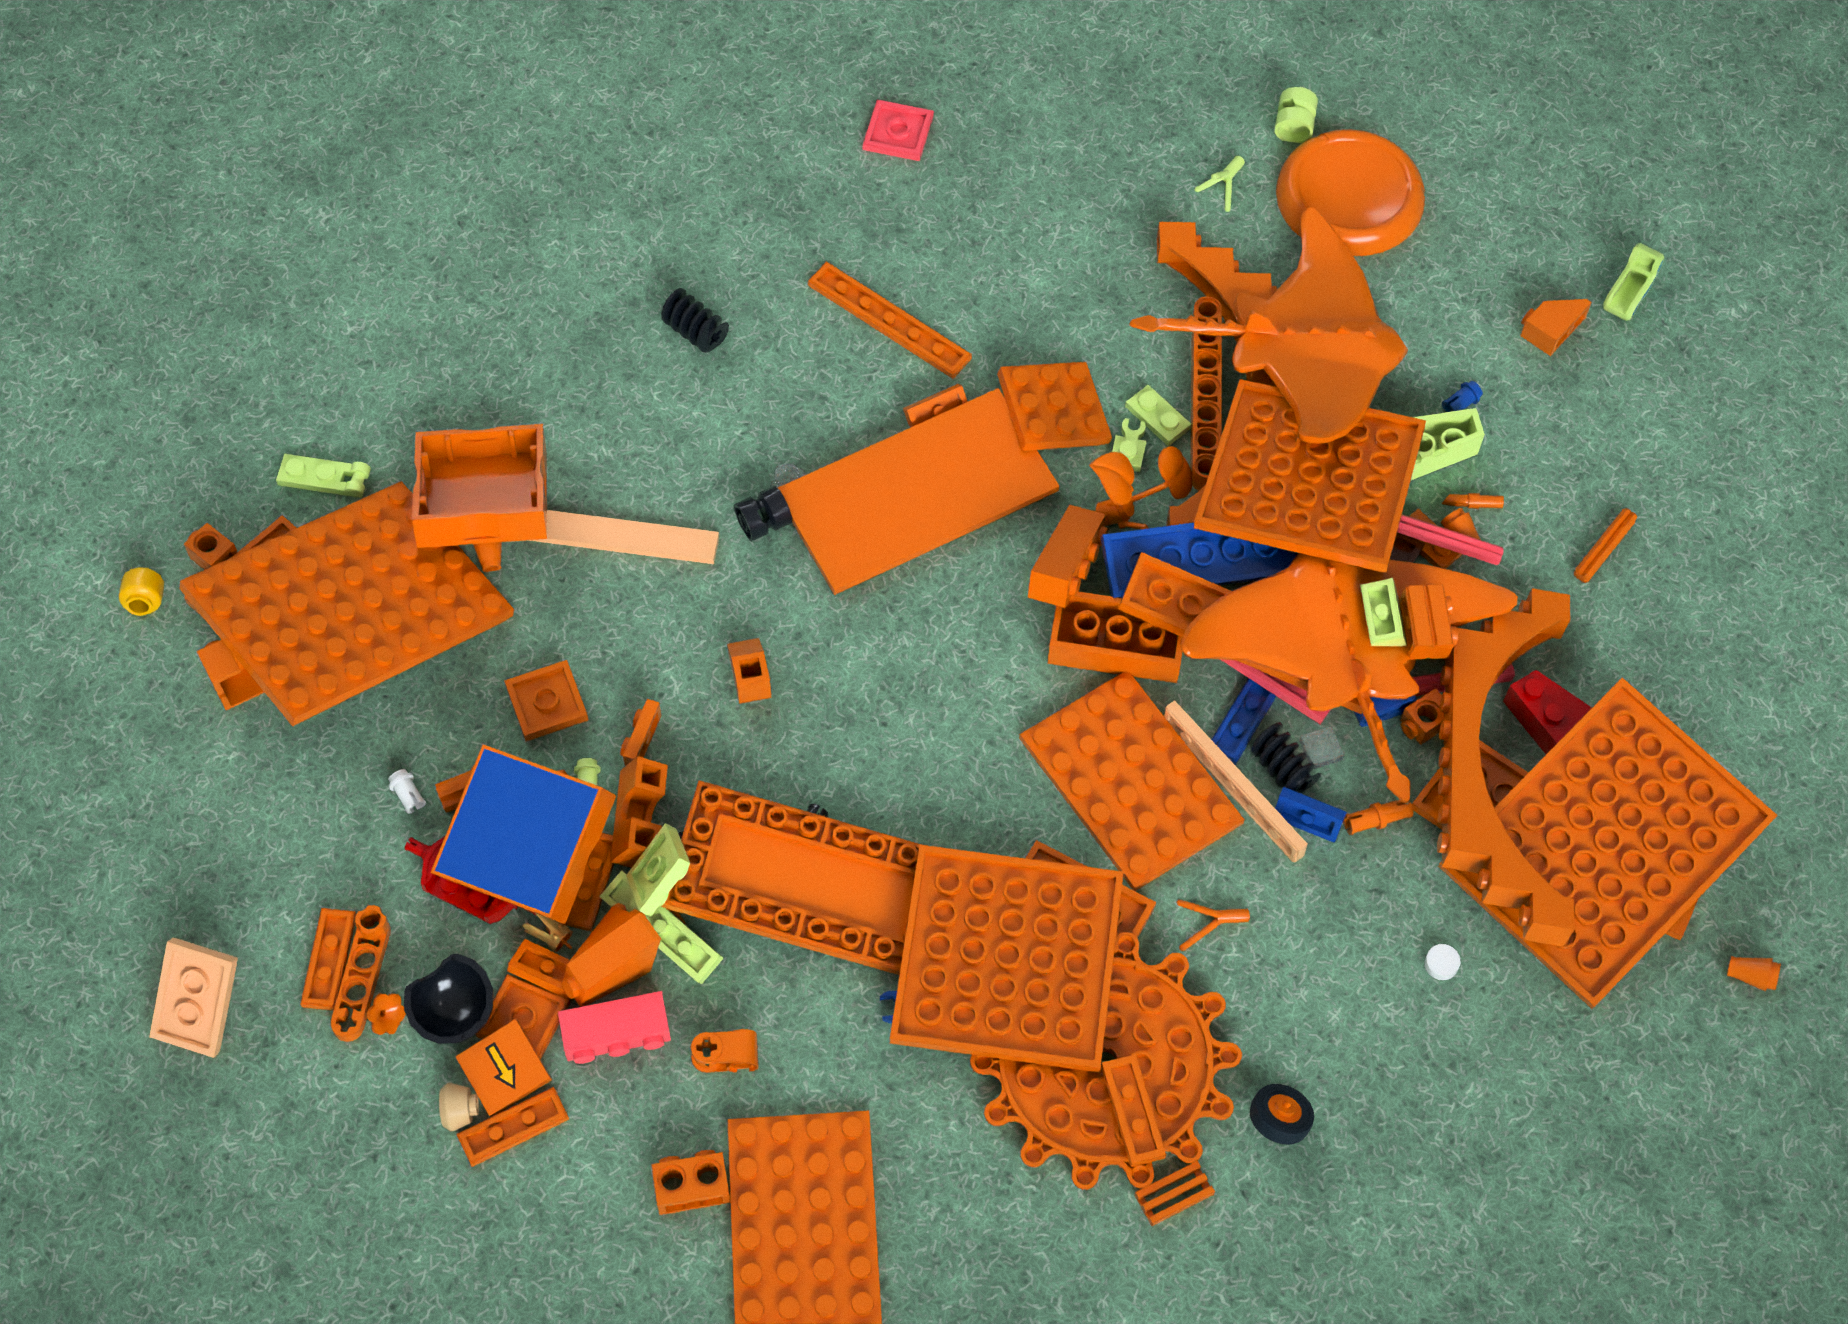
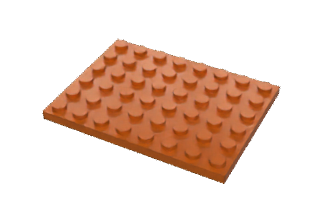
(343, 604)
(1629, 829)

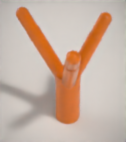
(1220, 916)

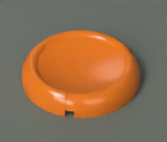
(1358, 185)

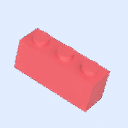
(614, 1027)

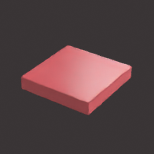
(898, 130)

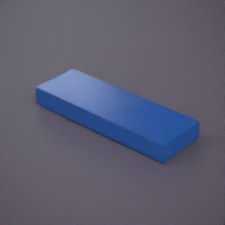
(1243, 720)

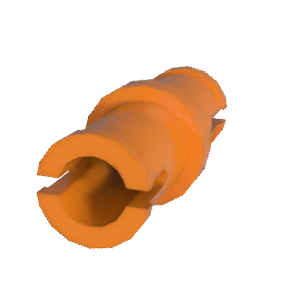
(1377, 816)

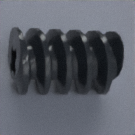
(694, 321)
(1282, 761)

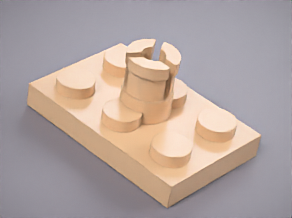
(193, 997)

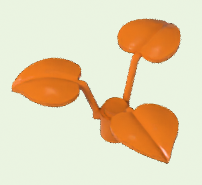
(1117, 479)

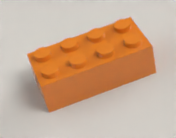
(1104, 639)

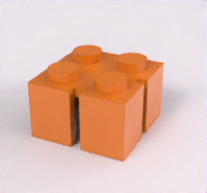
(228, 675)

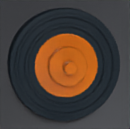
(1281, 1114)

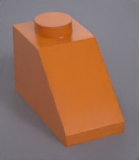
(1553, 322)

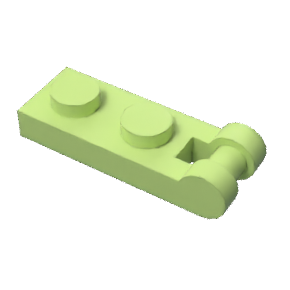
(323, 475)

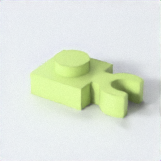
(1131, 445)

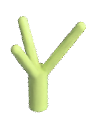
(1225, 175)

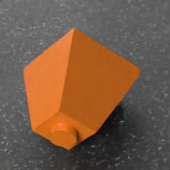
(612, 956)

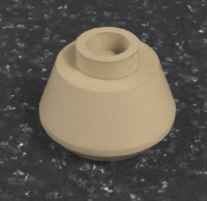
(457, 1106)

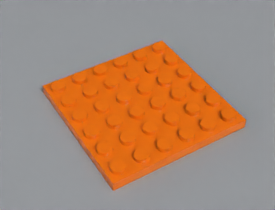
(1310, 497)
(1008, 958)

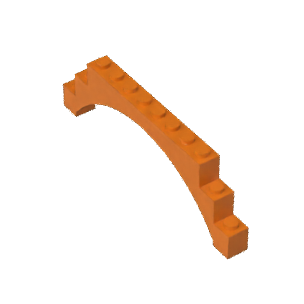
(1216, 276)
(1471, 829)

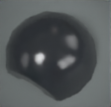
(450, 1001)

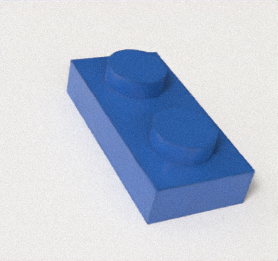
(1310, 814)

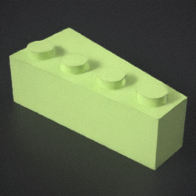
(1448, 440)

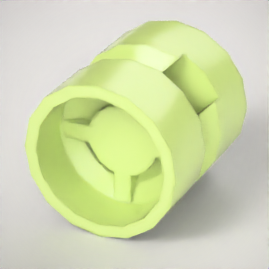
(1296, 115)

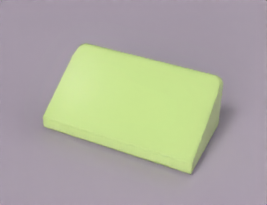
(1383, 613)

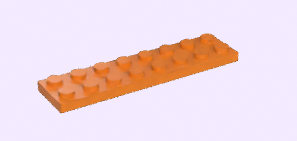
(1175, 598)

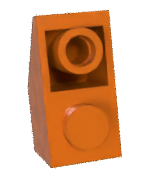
(749, 670)

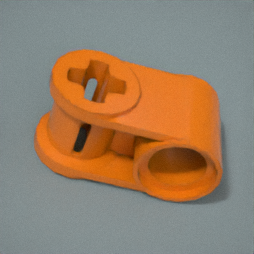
(728, 1051)

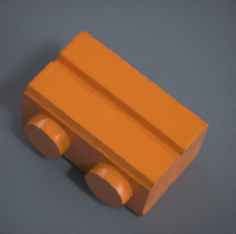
(1427, 621)

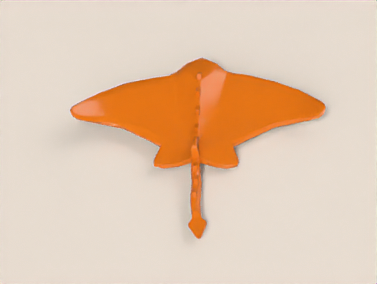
(1311, 336)
(1316, 629)

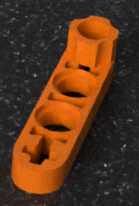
(361, 976)

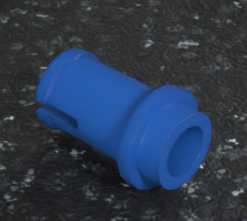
(1464, 397)

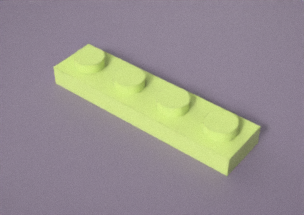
(677, 938)

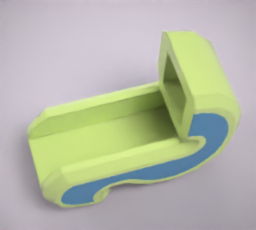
(1634, 282)

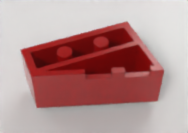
(1544, 708)

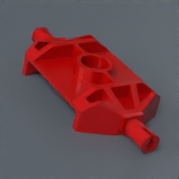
(471, 901)

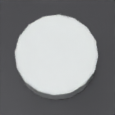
(1442, 962)

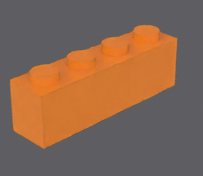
(1067, 556)

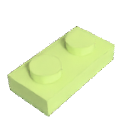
(1158, 415)

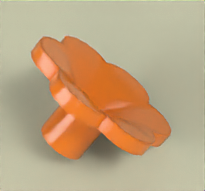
(386, 1013)

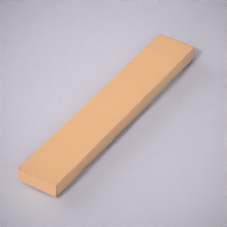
(631, 537)
(1236, 783)

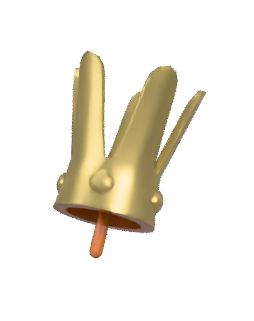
(556, 936)

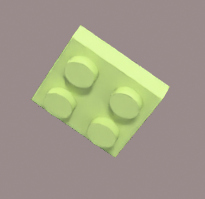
(658, 870)

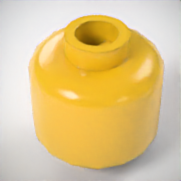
(141, 591)

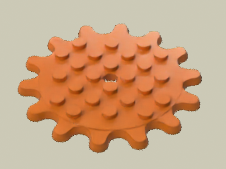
(1178, 1057)

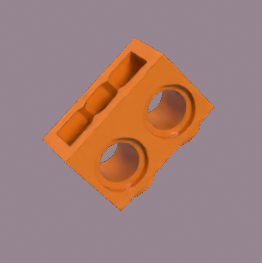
(692, 1192)

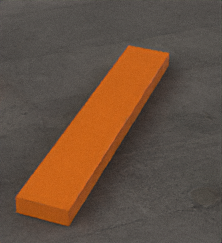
(890, 320)

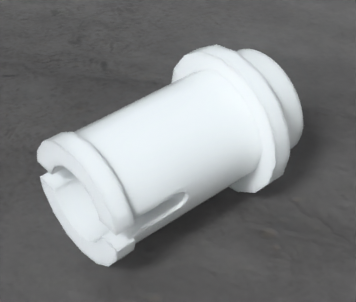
(403, 785)

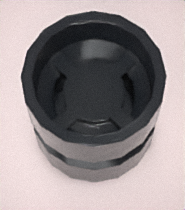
(773, 509)

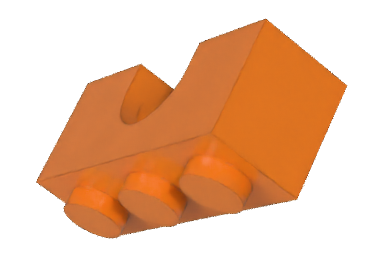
(639, 790)

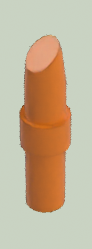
(1474, 501)

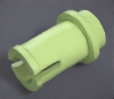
(587, 770)

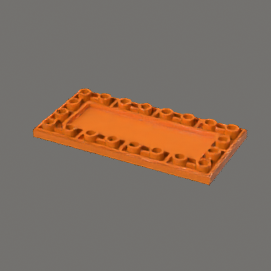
(915, 491)
(796, 877)

